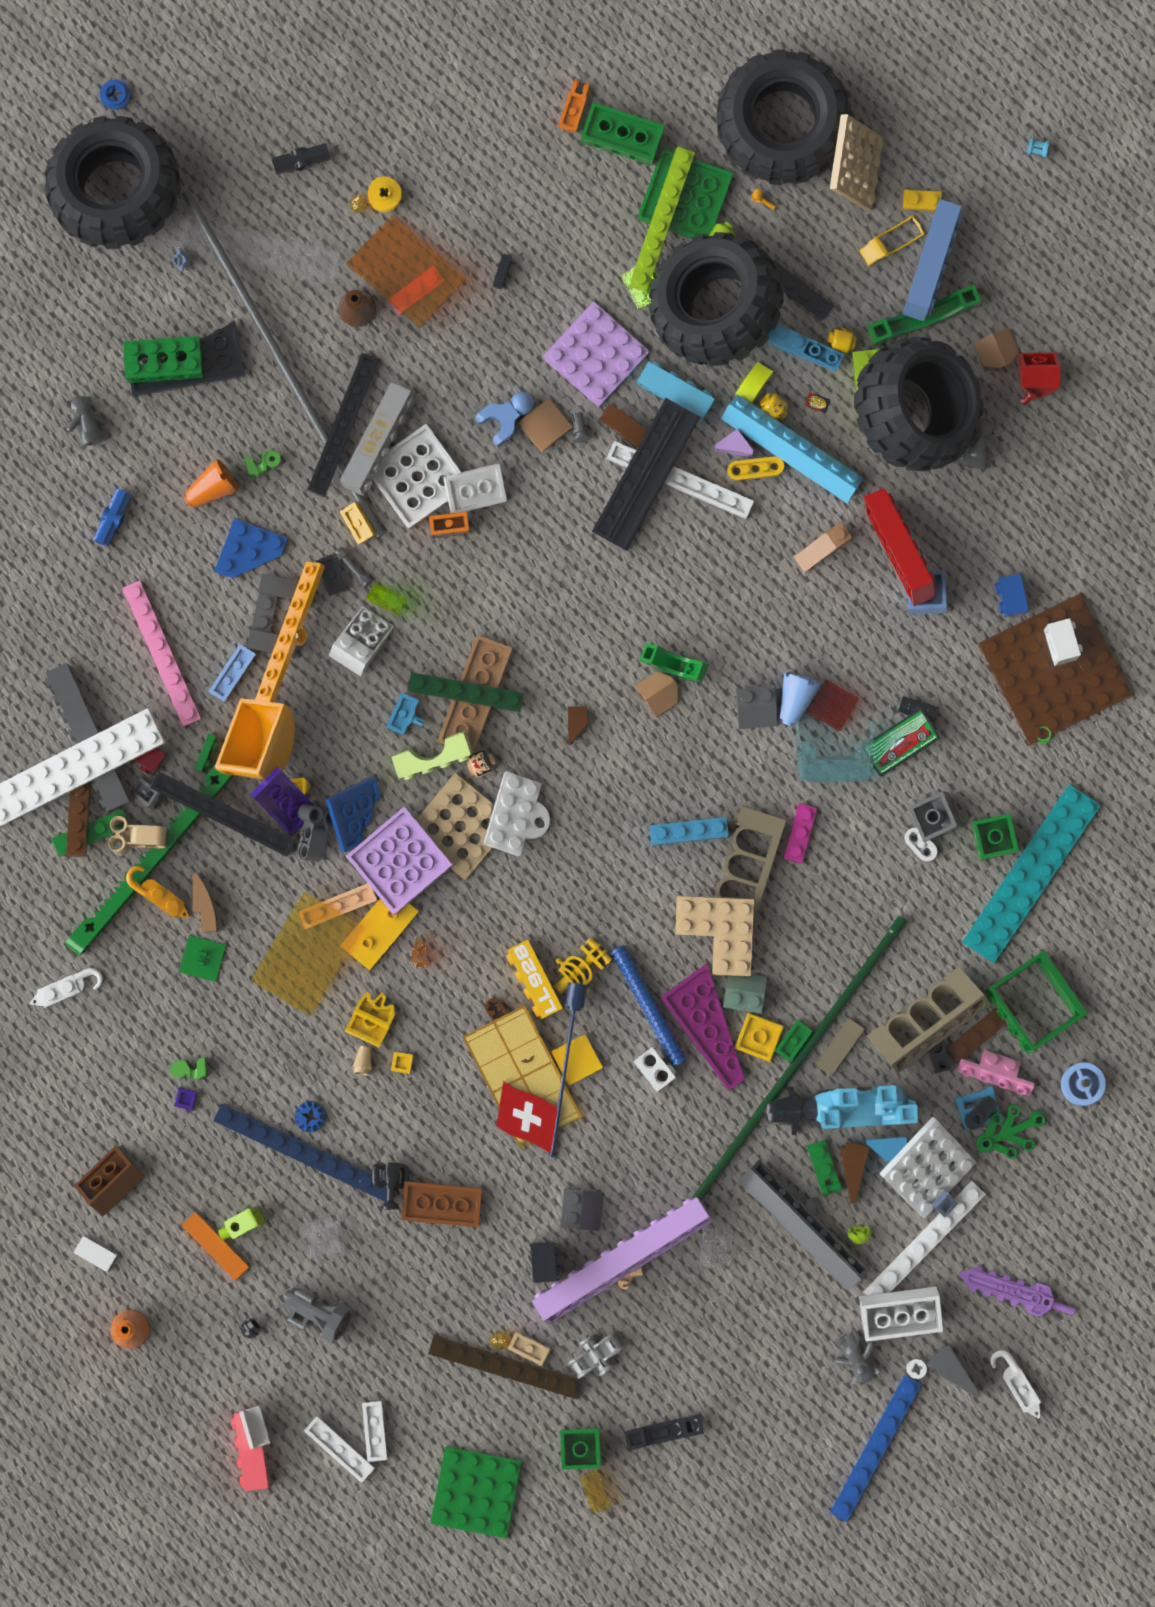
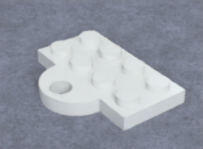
(516, 814)

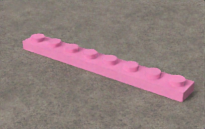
(161, 653)

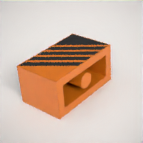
(449, 525)

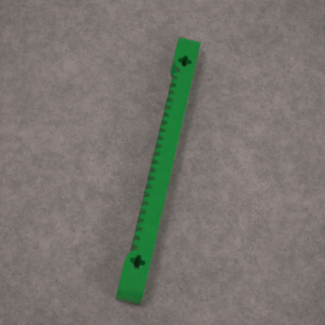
(80, 938)

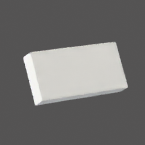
(95, 1253)

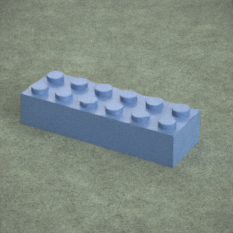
(933, 260)

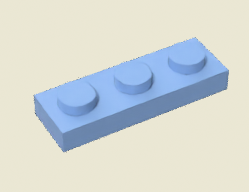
(232, 673)

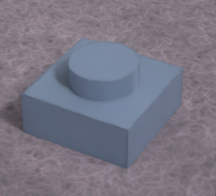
(944, 1203)

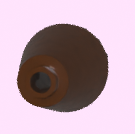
(357, 308)

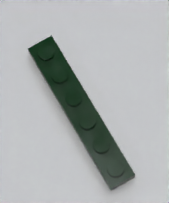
(465, 692)

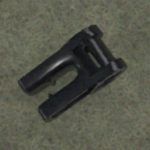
(982, 1111)

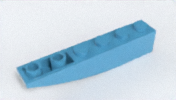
(804, 348)

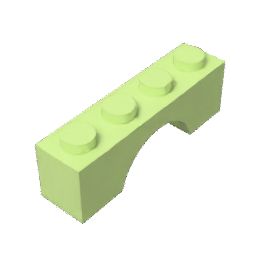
(409, 763)

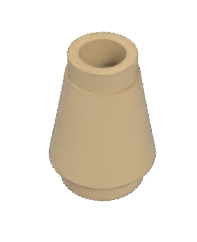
(363, 1061)

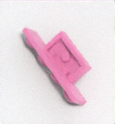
(997, 1071)

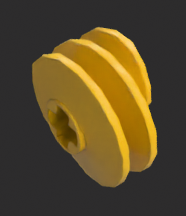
(381, 203)

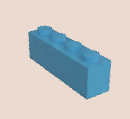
(688, 831)

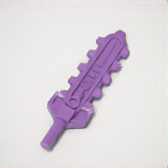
(1037, 1298)

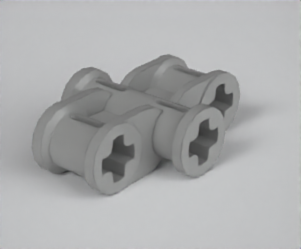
(590, 1359)

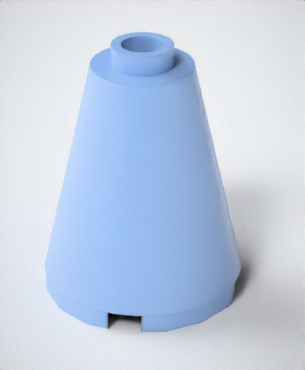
(796, 696)

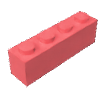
(251, 1461)

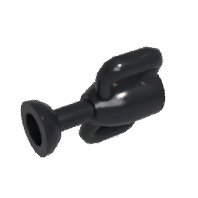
(390, 1180)

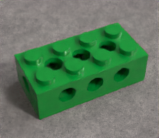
(622, 122)
(155, 349)

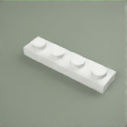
(339, 1449)

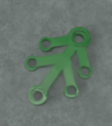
(1007, 1132)

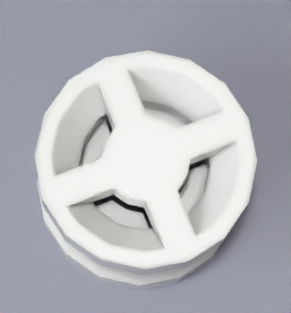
(913, 1370)

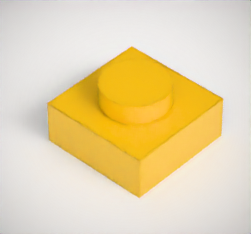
(402, 1062)

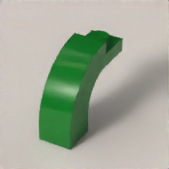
(673, 664)

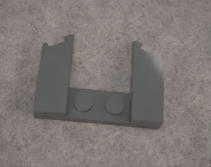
(269, 591)

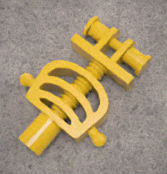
(562, 985)

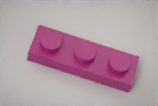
(800, 833)

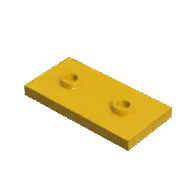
(380, 932)

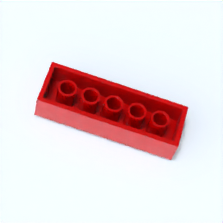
(899, 546)

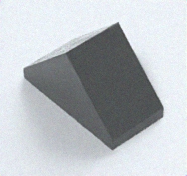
(146, 795)

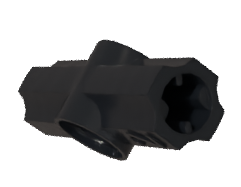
(300, 158)

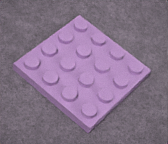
(596, 354)
(399, 860)

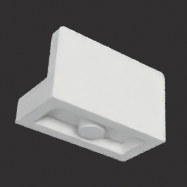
(254, 1427)

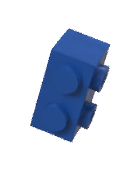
(1011, 595)

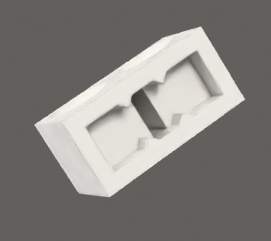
(650, 1072)

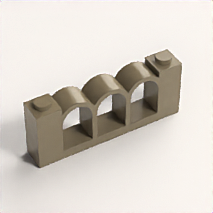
(762, 824)
(955, 983)

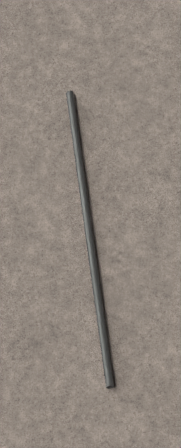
(272, 345)

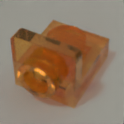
(418, 950)

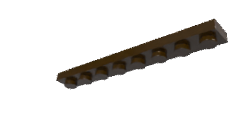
(505, 1367)

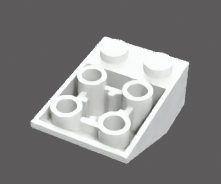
(360, 640)

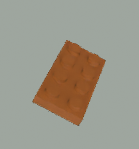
(441, 1204)

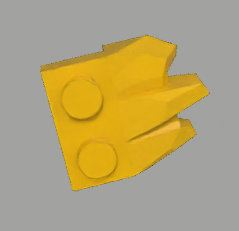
(371, 1019)

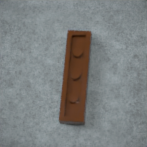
(78, 821)
(978, 1034)

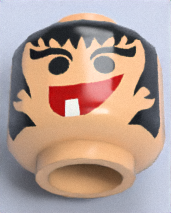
(480, 763)

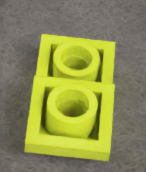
(754, 382)

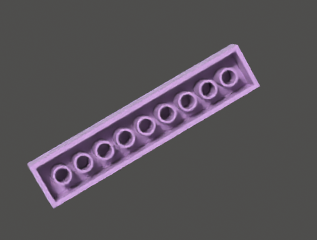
(622, 1260)

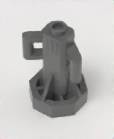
(330, 1319)

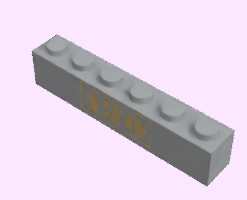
(377, 438)

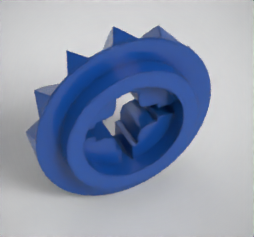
(107, 90)
(305, 1108)

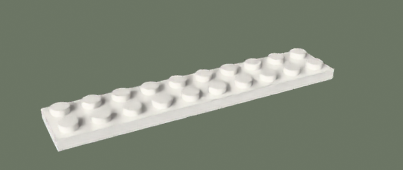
(78, 765)

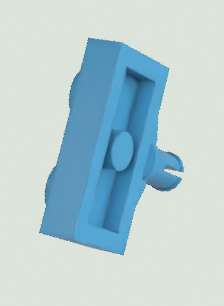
(404, 714)

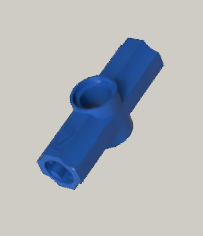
(112, 517)

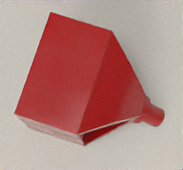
(1038, 374)

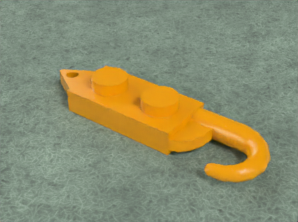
(157, 895)

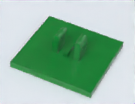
(202, 958)

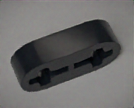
(502, 271)

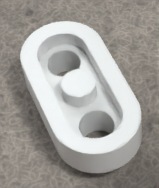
(919, 846)

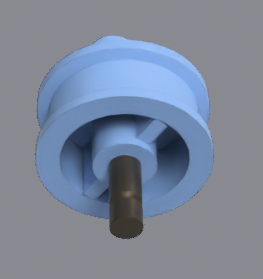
(1083, 1084)

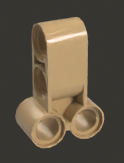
(136, 836)

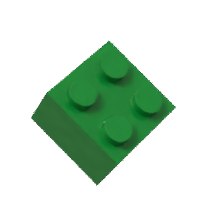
(994, 837)
(580, 1448)

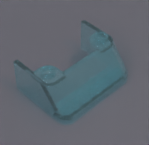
(835, 768)

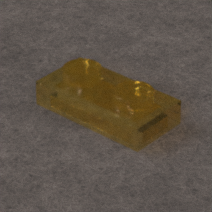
(594, 1491)

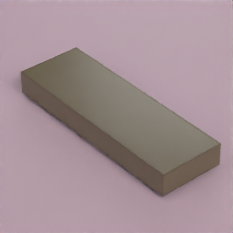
(840, 1047)

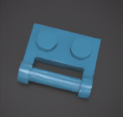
(973, 1097)

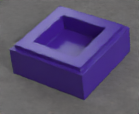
(185, 1099)

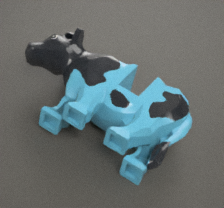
(845, 1108)

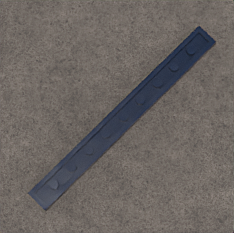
(298, 1150)

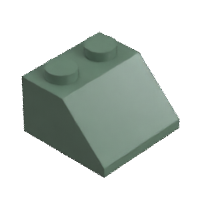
(745, 993)

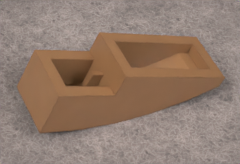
(203, 904)

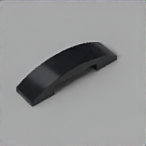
(663, 1432)

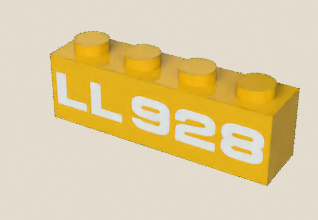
(535, 980)

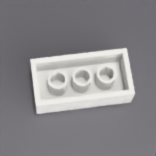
(901, 1314)

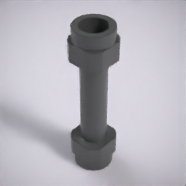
(363, 579)

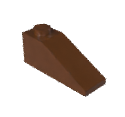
(853, 1164)

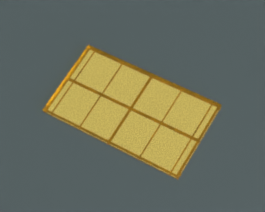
(516, 1053)

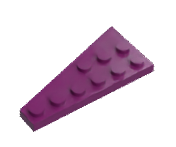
(701, 1016)

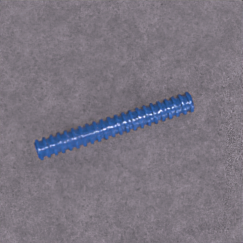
(648, 1005)

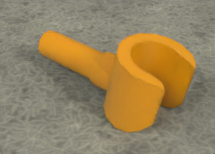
(757, 197)

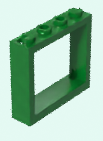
(1059, 985)

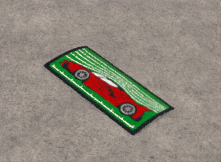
(903, 741)

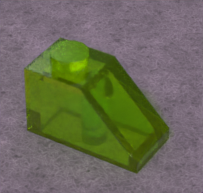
(387, 599)

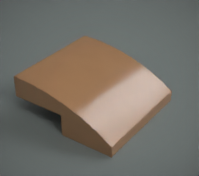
(545, 425)

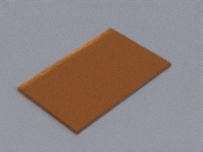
(406, 271)

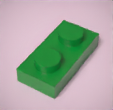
(209, 746)
(793, 1041)

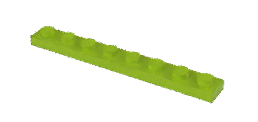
(661, 219)

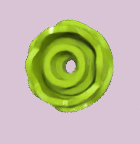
(859, 1234)

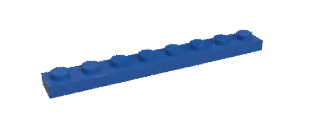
(875, 1448)

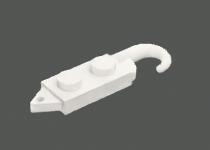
(65, 988)
(1018, 1384)

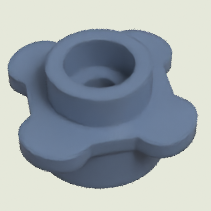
(181, 259)

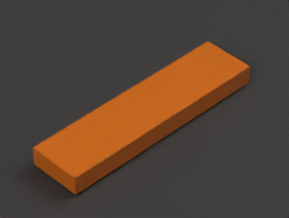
(215, 1246)

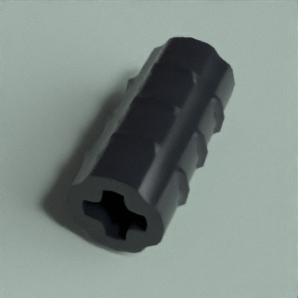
(910, 705)

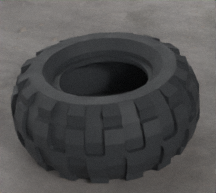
(774, 73)
(102, 143)
(696, 266)

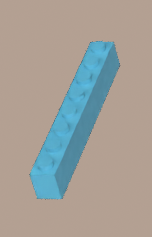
(792, 448)

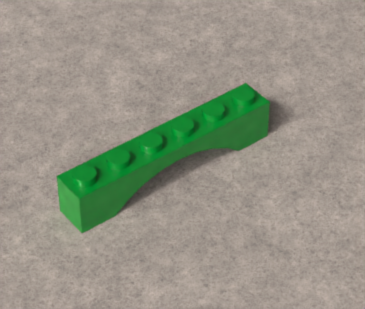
(943, 309)

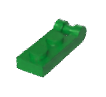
(823, 1167)

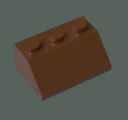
(109, 1181)

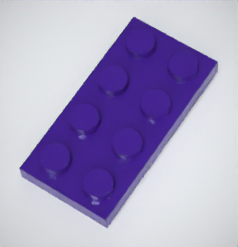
(281, 800)

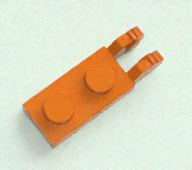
(573, 108)

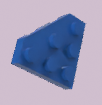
(248, 549)
(352, 811)

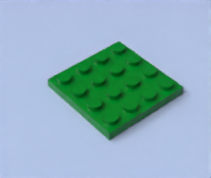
(699, 200)
(475, 1492)

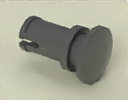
(580, 430)

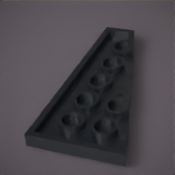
(220, 362)

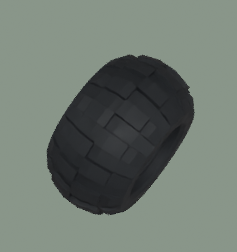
(950, 397)

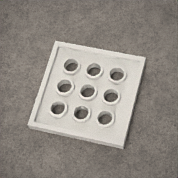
(408, 448)
(917, 1169)

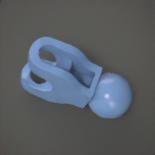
(507, 414)

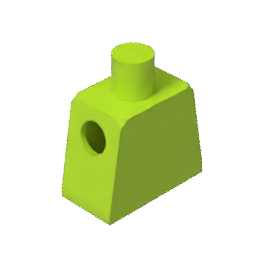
(247, 1220)

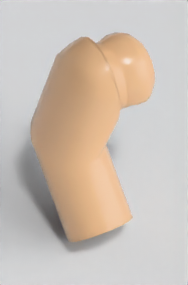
(625, 1282)

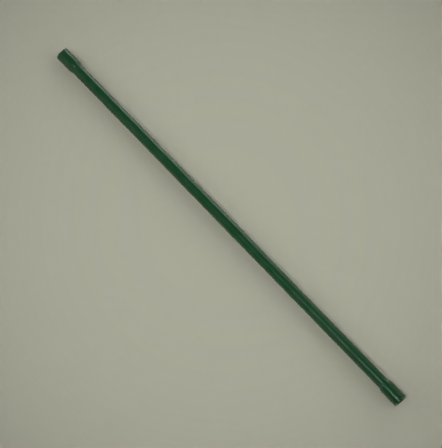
(893, 931)

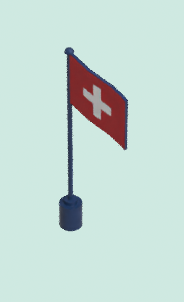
(529, 1115)

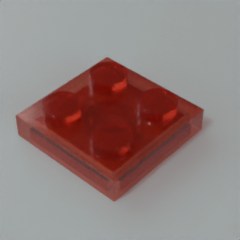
(832, 705)

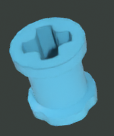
(1031, 149)

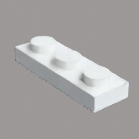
(374, 1431)

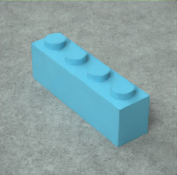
(671, 387)

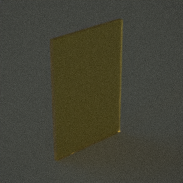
(306, 953)

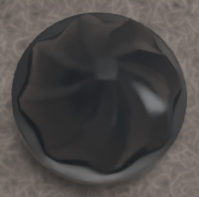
(250, 1328)

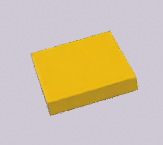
(759, 1037)
(581, 1059)

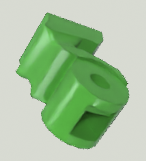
(270, 460)
(181, 1068)

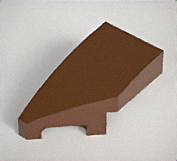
(576, 722)

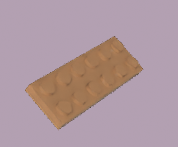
(483, 667)

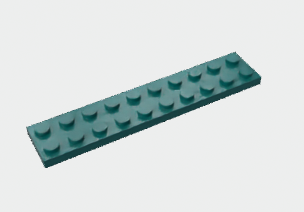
(1031, 873)

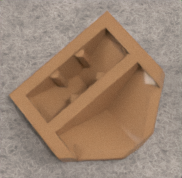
(997, 349)
(659, 692)

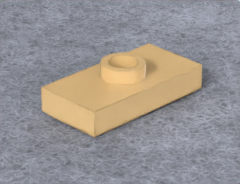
(529, 1348)

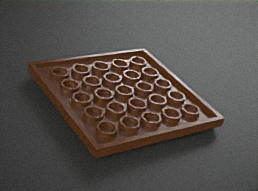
(1049, 693)

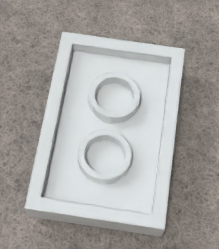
(475, 488)

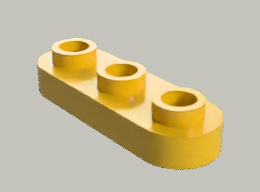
(763, 464)

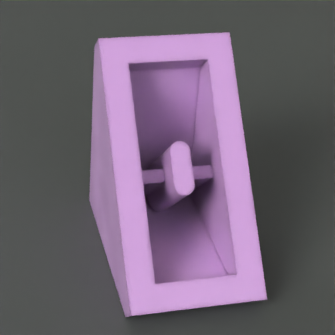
(734, 444)

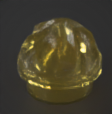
(358, 203)
(498, 1340)

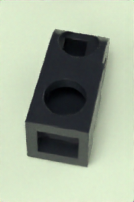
(939, 1058)

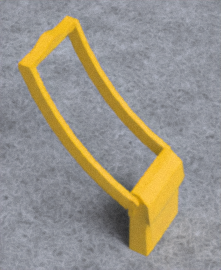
(876, 250)

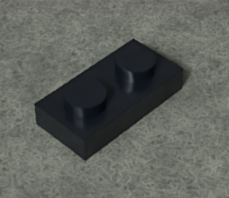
(332, 576)

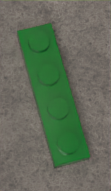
(96, 831)

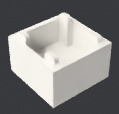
(1062, 642)

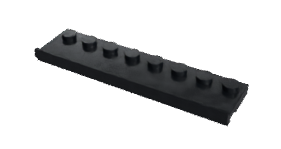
(646, 474)

